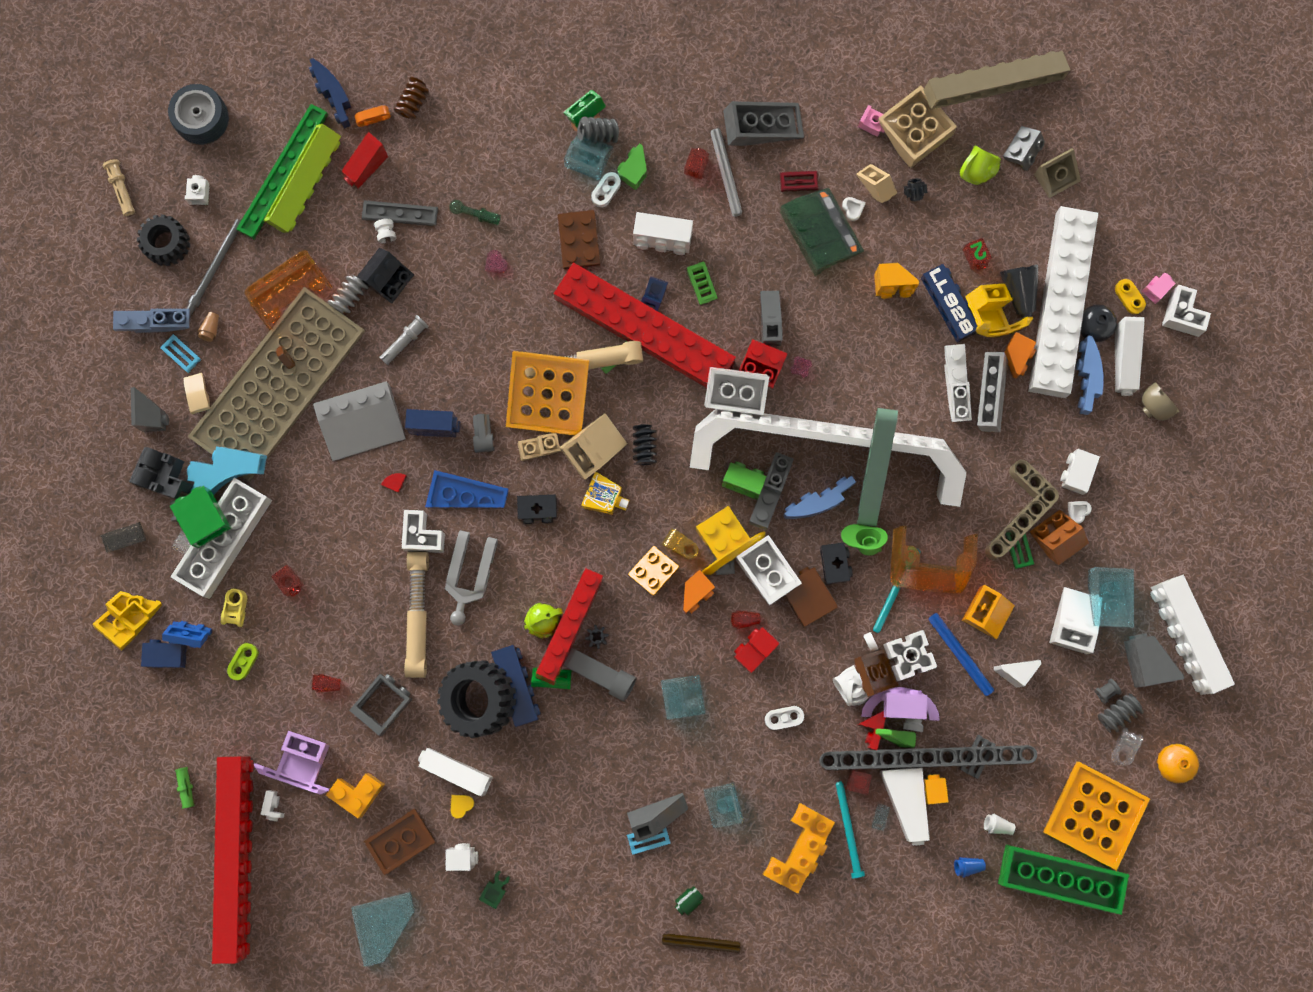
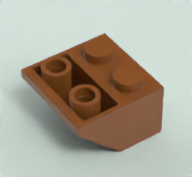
(1060, 537)

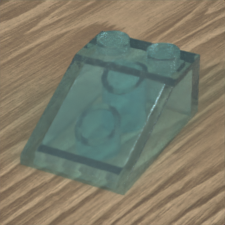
(1111, 596)

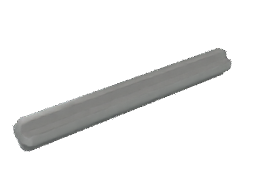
(726, 172)

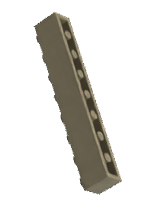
(996, 79)

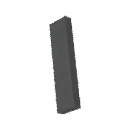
(400, 213)

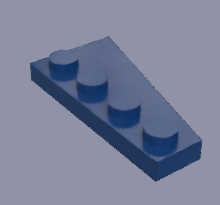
(458, 491)

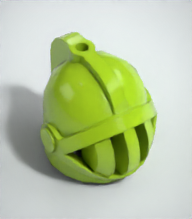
(979, 166)
(542, 620)

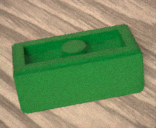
(586, 106)

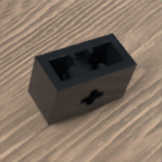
(527, 503)
(831, 573)

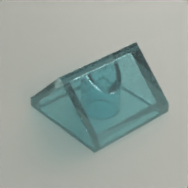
(723, 805)

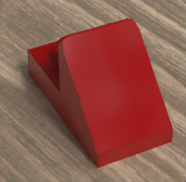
(873, 722)

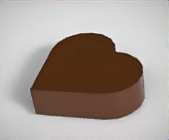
(284, 357)

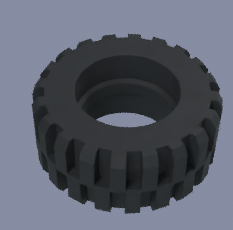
(454, 704)

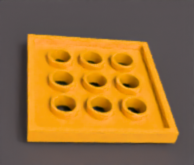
(559, 365)
(1127, 821)

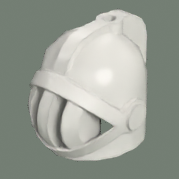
(850, 687)

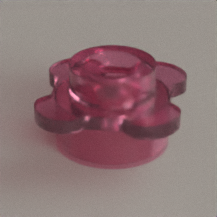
(798, 361)

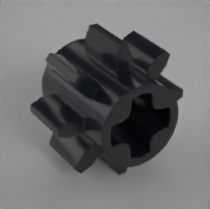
(915, 189)
(596, 631)

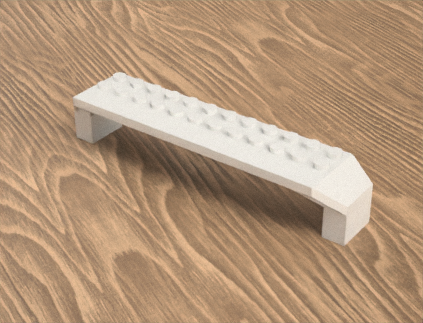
(723, 421)

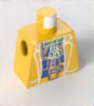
(604, 495)

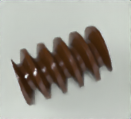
(411, 97)

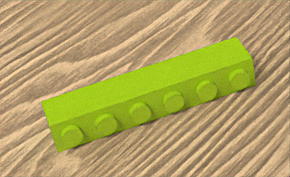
(302, 178)

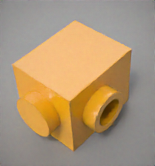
(935, 789)

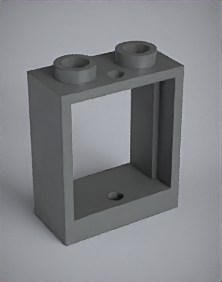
(369, 720)

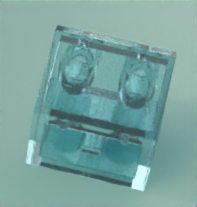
(587, 157)
(683, 697)

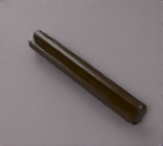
(701, 943)

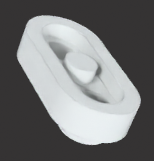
(605, 190)
(784, 717)

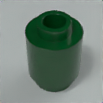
(688, 901)

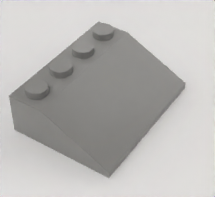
(359, 421)

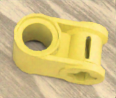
(234, 609)

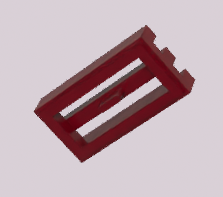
(798, 181)

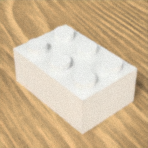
(662, 233)
(736, 391)

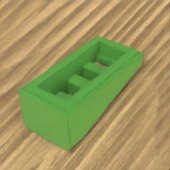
(697, 267)
(899, 738)

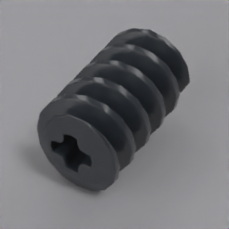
(643, 443)

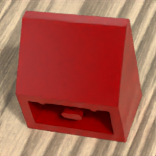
(763, 360)

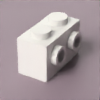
(461, 857)

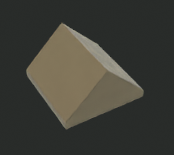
(1058, 173)

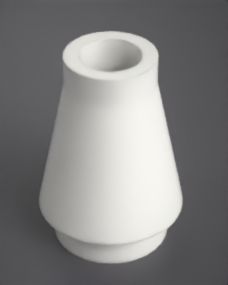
(998, 825)

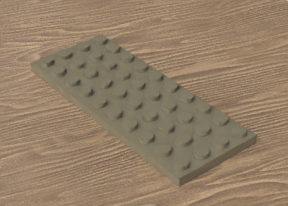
(267, 396)

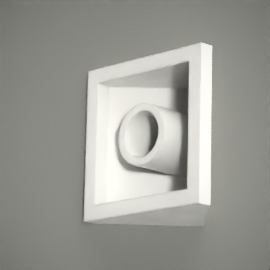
(1018, 673)

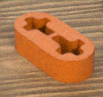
(372, 116)

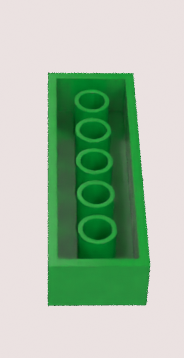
(1063, 879)

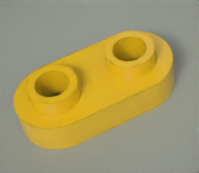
(1128, 297)

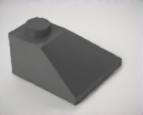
(146, 414)

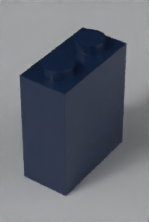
(432, 423)

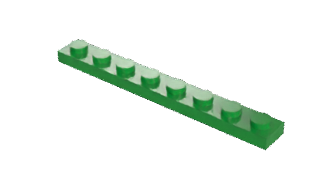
(256, 213)

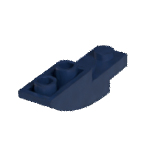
(331, 89)

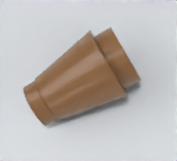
(209, 327)

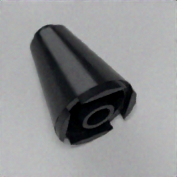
(1022, 287)

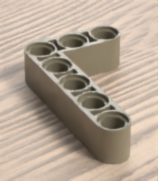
(1025, 514)

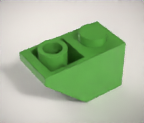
(634, 169)

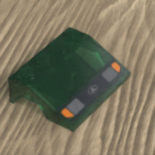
(820, 230)

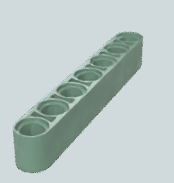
(877, 466)

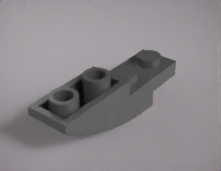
(771, 491)

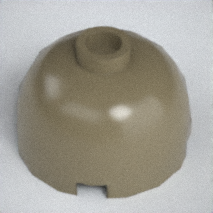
(1158, 403)

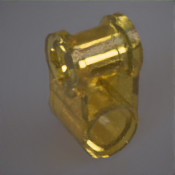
(678, 542)

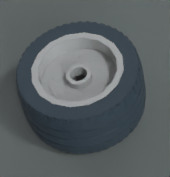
(198, 114)

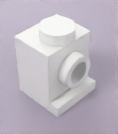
(198, 196)

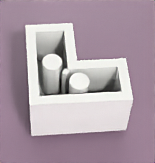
(1182, 316)
(416, 537)

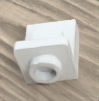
(270, 802)

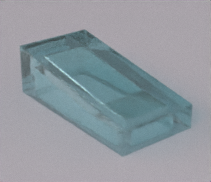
(880, 816)

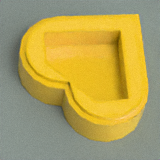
(460, 805)

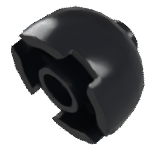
(1098, 322)

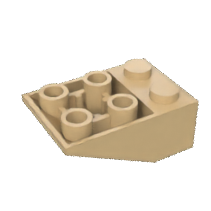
(593, 446)

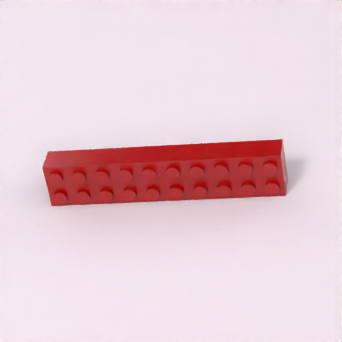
(639, 322)
(231, 860)

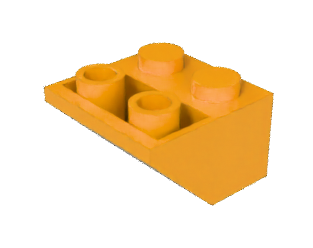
(894, 276)
(988, 611)

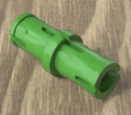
(184, 787)

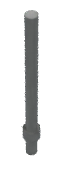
(195, 301)

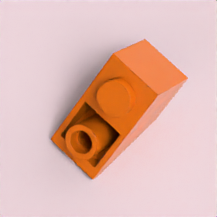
(1018, 352)
(696, 589)

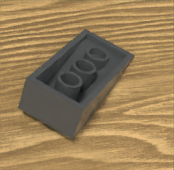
(761, 122)

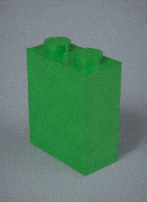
(200, 516)

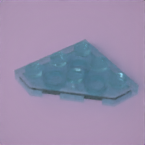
(380, 925)

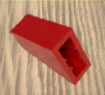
(364, 161)

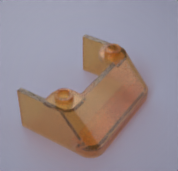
(284, 285)
(911, 574)

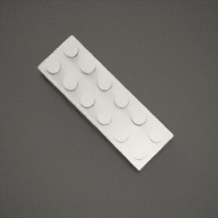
(206, 566)
(1191, 635)

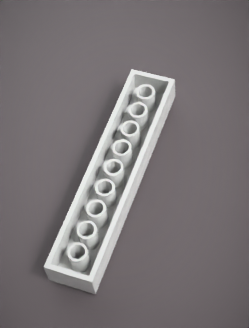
(1063, 302)

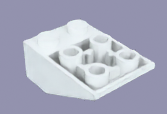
(1074, 623)

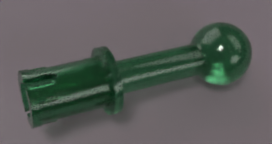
(457, 207)

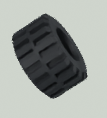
(169, 253)

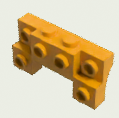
(805, 852)

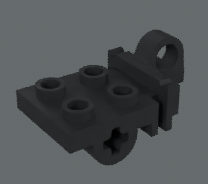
(160, 473)

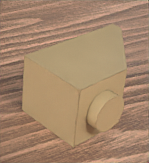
(877, 183)

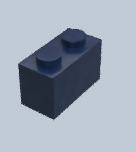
(163, 655)

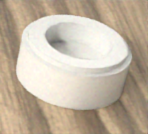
(870, 642)

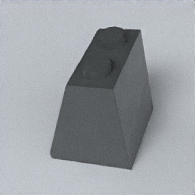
(1150, 661)

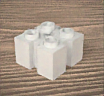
(914, 644)

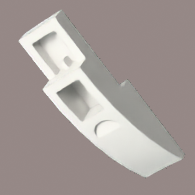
(957, 384)

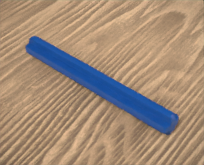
(961, 654)

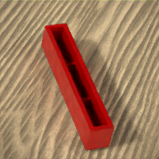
(569, 626)

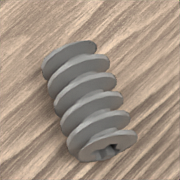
(347, 294)

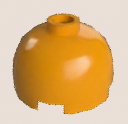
(1178, 763)

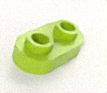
(241, 660)

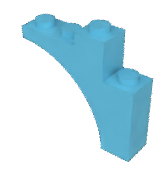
(226, 465)

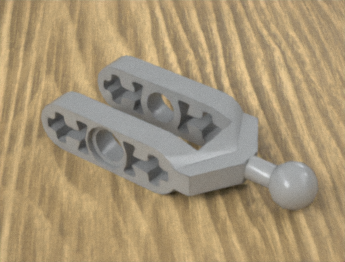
(461, 595)

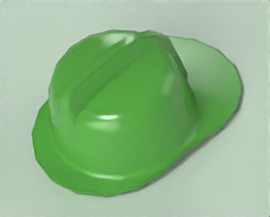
(865, 538)

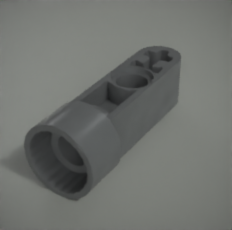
(618, 683)

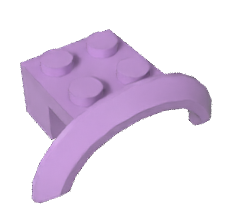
(902, 703)
(299, 763)

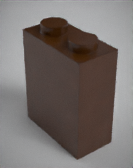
(811, 598)

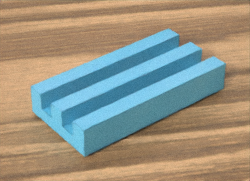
(192, 364)
(632, 843)

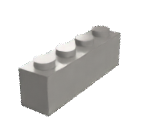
(992, 392)

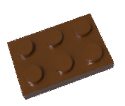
(578, 239)
(875, 672)
(399, 841)

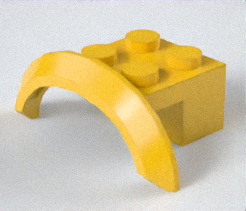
(987, 305)
(725, 538)

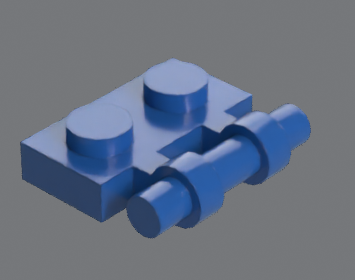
(186, 634)

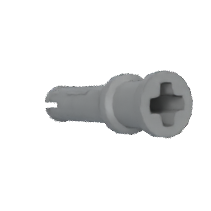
(410, 333)

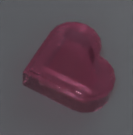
(495, 262)

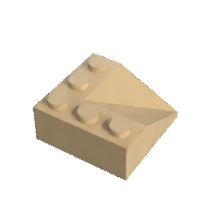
(915, 127)

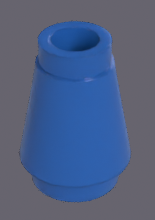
(968, 866)

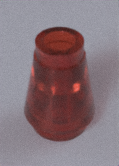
(744, 619)
(325, 683)

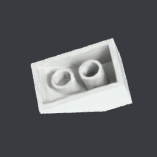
(768, 570)

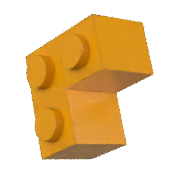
(356, 799)

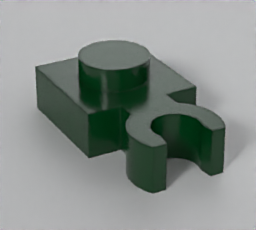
(494, 892)

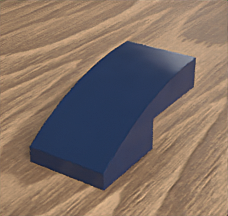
(654, 293)

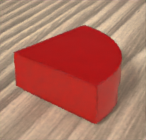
(394, 482)

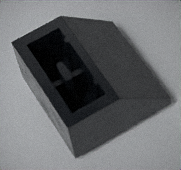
(385, 275)

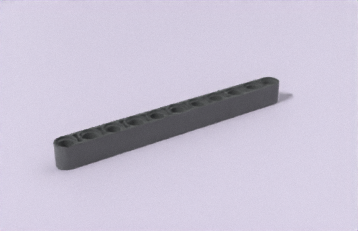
(936, 753)

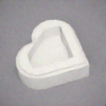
(853, 208)
(1079, 510)

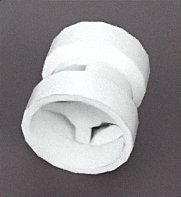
(384, 230)

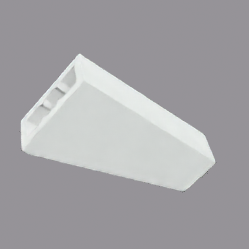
(1128, 354)
(455, 771)
(908, 799)

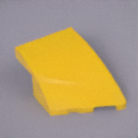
(132, 616)

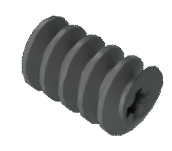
(598, 128)
(1120, 712)

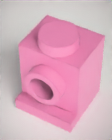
(867, 124)
(1158, 287)

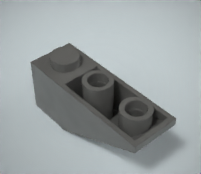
(771, 318)
(655, 817)

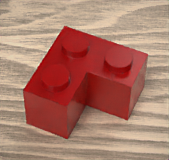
(756, 650)

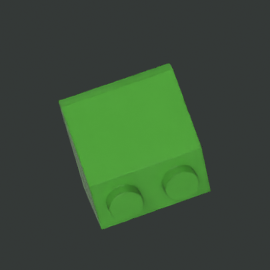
(744, 480)

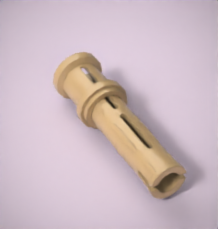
(117, 179)

